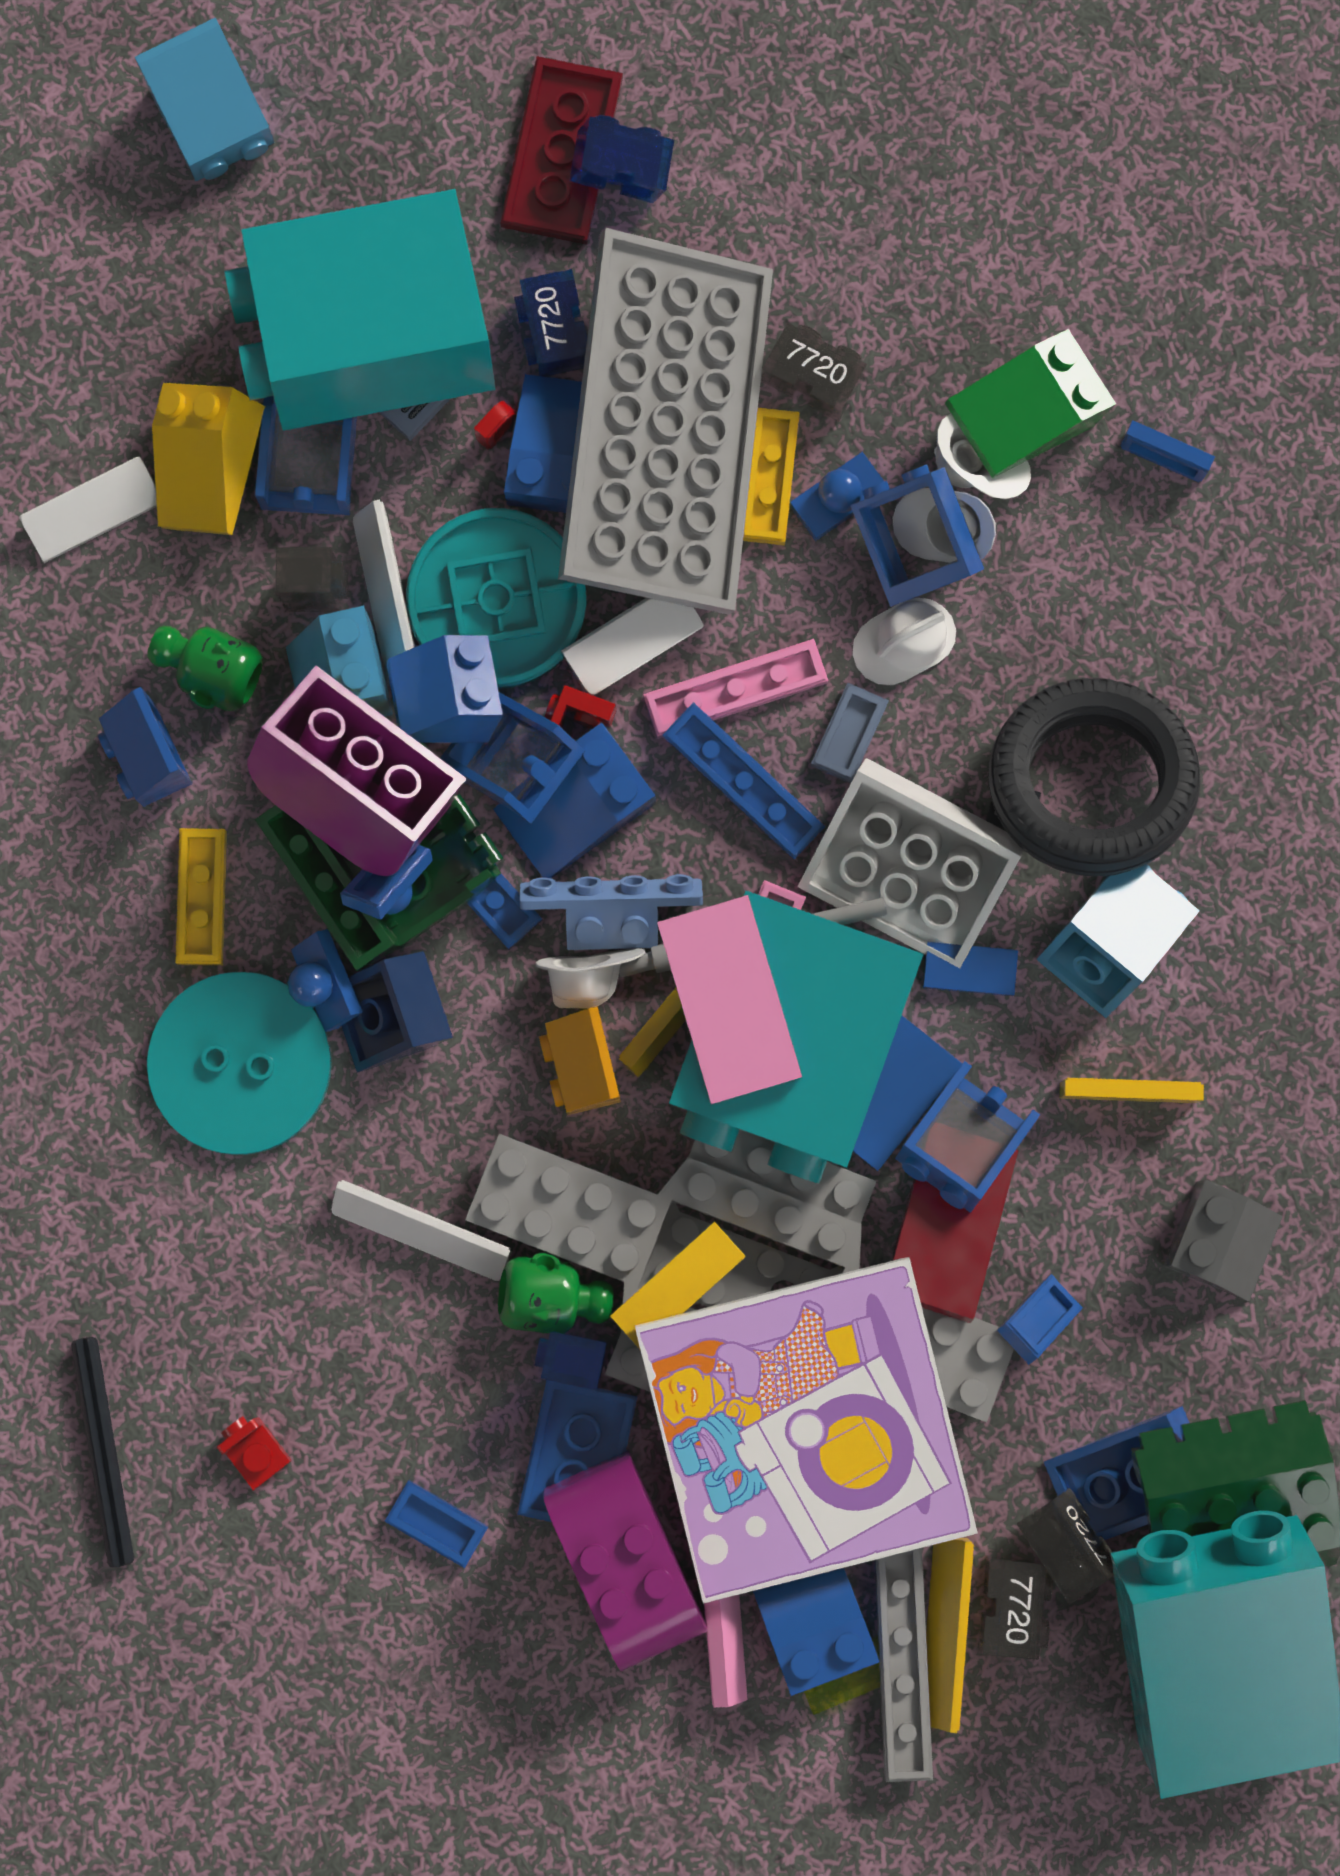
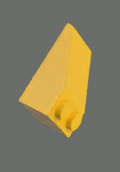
(202, 455)

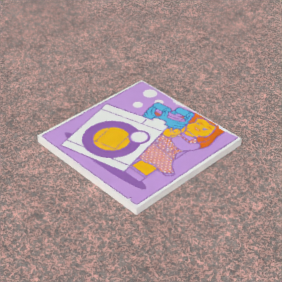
(806, 1429)

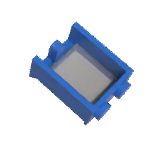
(305, 466)
(520, 762)
(964, 1141)

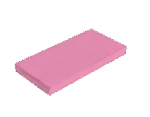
(729, 999)

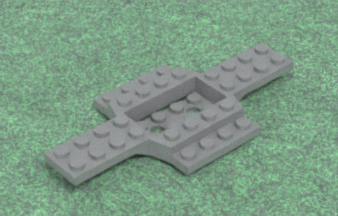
(639, 1232)

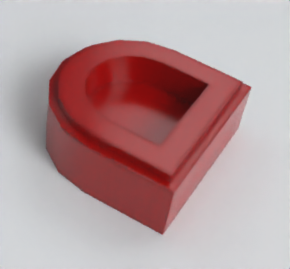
(495, 424)

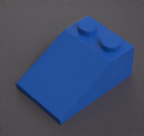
(543, 444)
(586, 809)
(1105, 1478)
(816, 1629)

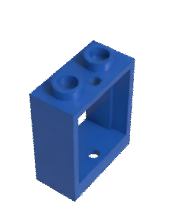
(883, 550)

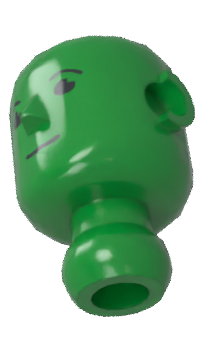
(209, 665)
(547, 1295)

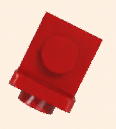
(587, 708)
(253, 1450)

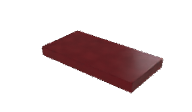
(539, 188)
(951, 1245)

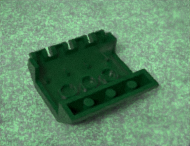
(458, 873)
(1253, 1467)

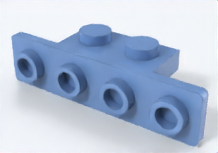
(613, 911)

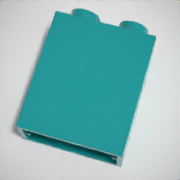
(362, 311)
(842, 1011)
(1229, 1653)

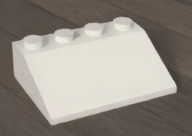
(918, 853)

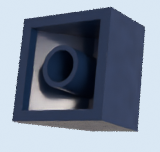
(398, 1012)

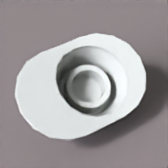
(968, 471)
(923, 532)
(904, 641)
(586, 979)

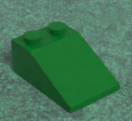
(1031, 404)

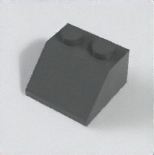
(1223, 1239)

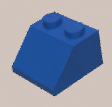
(446, 690)
(143, 749)

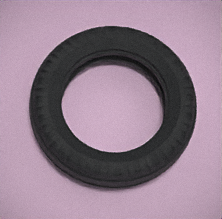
(1109, 705)

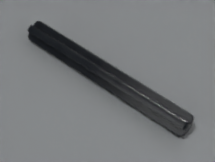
(102, 1452)

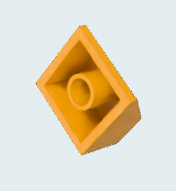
(581, 1062)

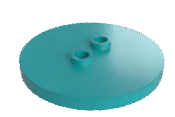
(497, 579)
(238, 1063)

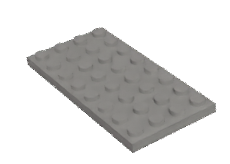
(666, 423)

